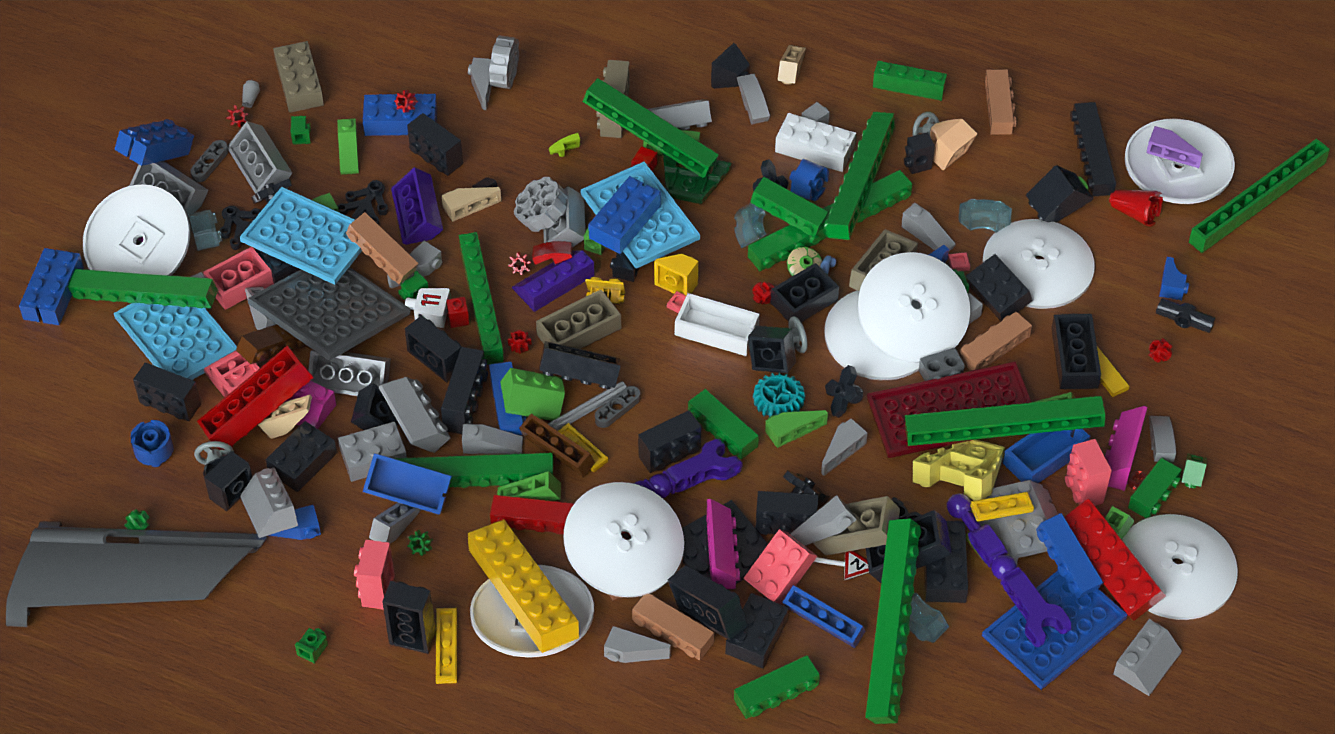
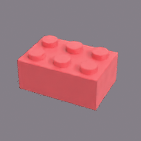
(237, 274)
(1088, 473)
(780, 566)
(374, 573)

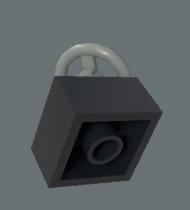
(774, 348)
(223, 473)

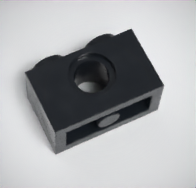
(919, 153)

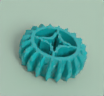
(778, 395)

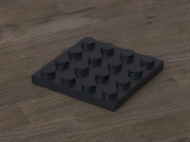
(749, 543)

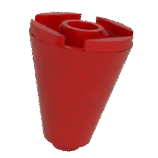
(1138, 204)

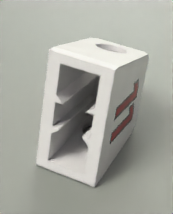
(430, 304)

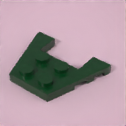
(687, 185)

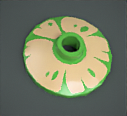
(796, 259)

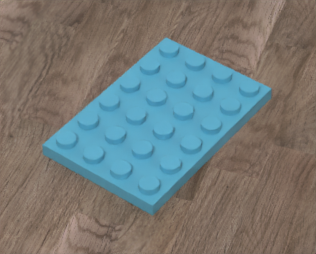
(663, 232)
(303, 235)
(176, 336)

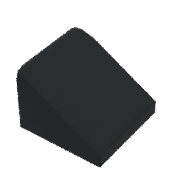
(485, 183)

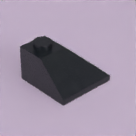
(728, 67)

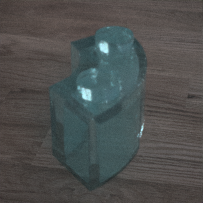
(985, 214)
(749, 224)
(204, 229)
(925, 621)

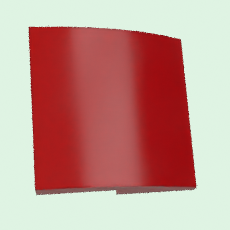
(557, 250)

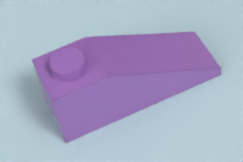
(1170, 146)

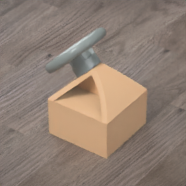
(950, 137)

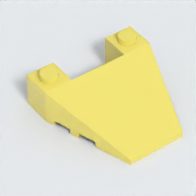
(965, 464)

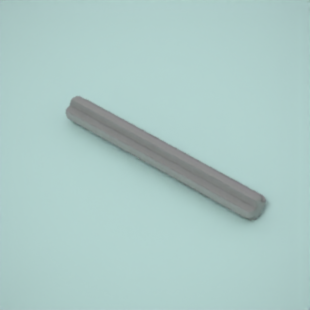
(587, 406)

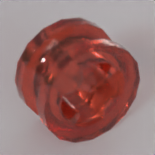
(1135, 474)

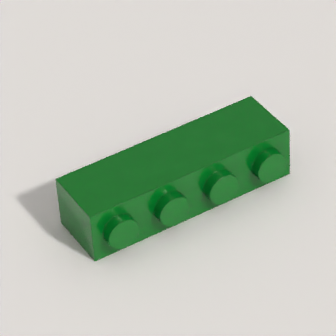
(909, 80)
(789, 207)
(723, 424)
(776, 687)

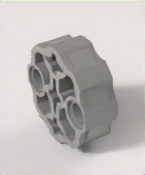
(504, 62)
(540, 204)

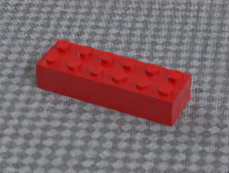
(255, 398)
(1114, 561)

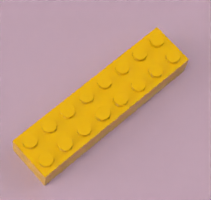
(523, 586)

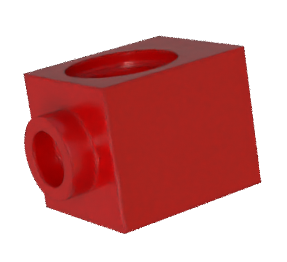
(645, 155)
(457, 312)

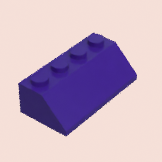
(416, 207)
(555, 280)

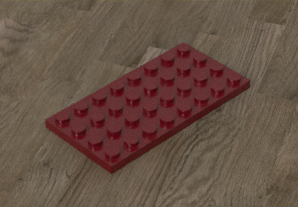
(968, 390)

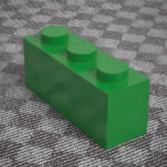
(1155, 489)

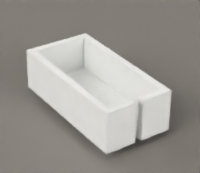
(815, 142)
(715, 324)

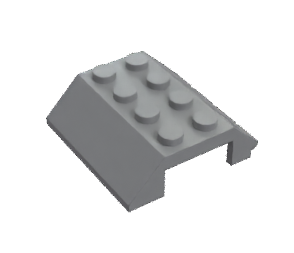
(1019, 531)

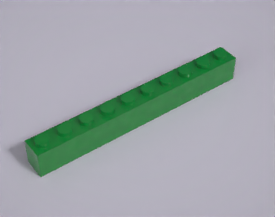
(860, 176)
(1258, 195)
(781, 243)
(1005, 420)
(893, 622)

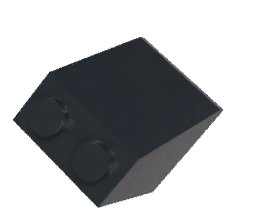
(1058, 195)

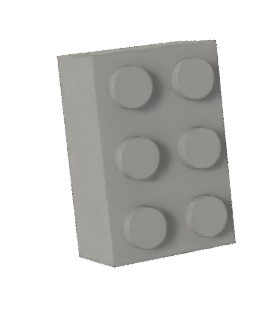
(360, 447)

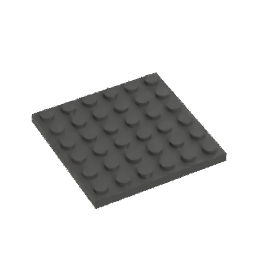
(326, 314)

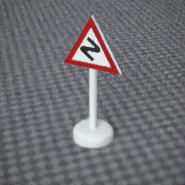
(853, 565)

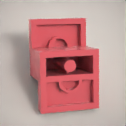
(230, 372)

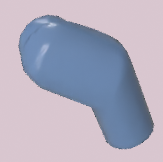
(826, 263)

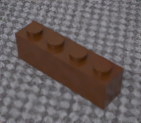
(266, 343)
(554, 442)

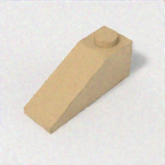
(791, 64)
(469, 200)
(286, 416)

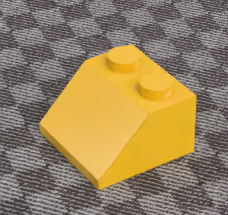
(676, 273)

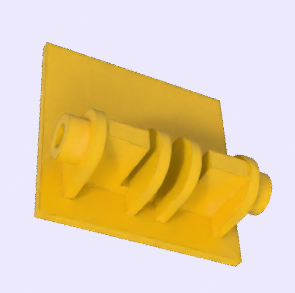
(612, 286)

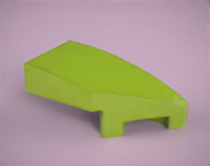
(567, 143)

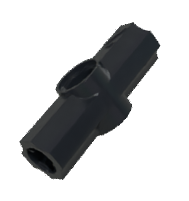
(1185, 315)

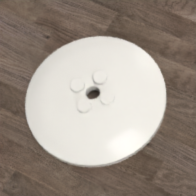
(1187, 183)
(132, 214)
(1059, 276)
(897, 326)
(852, 346)
(618, 564)
(1207, 570)
(502, 630)

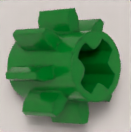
(137, 520)
(420, 542)

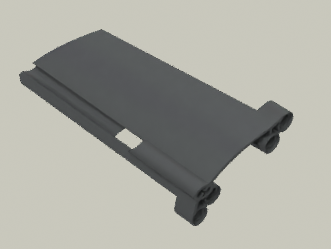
(82, 569)

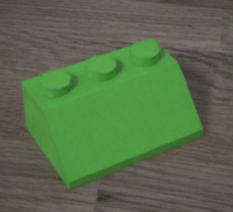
(532, 393)

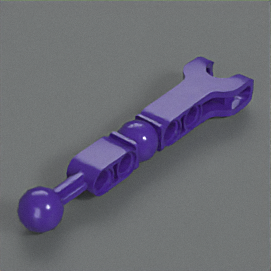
(702, 467)
(1014, 581)

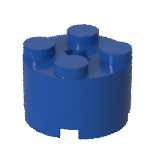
(809, 180)
(152, 443)

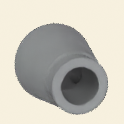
(250, 93)

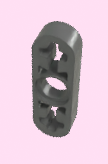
(208, 168)
(613, 414)

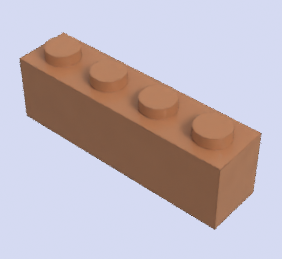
(999, 102)
(381, 248)
(995, 342)
(673, 626)

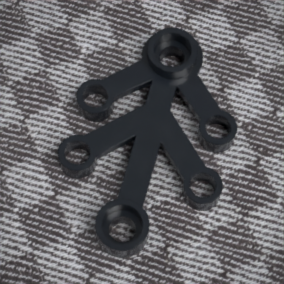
(374, 190)
(231, 215)

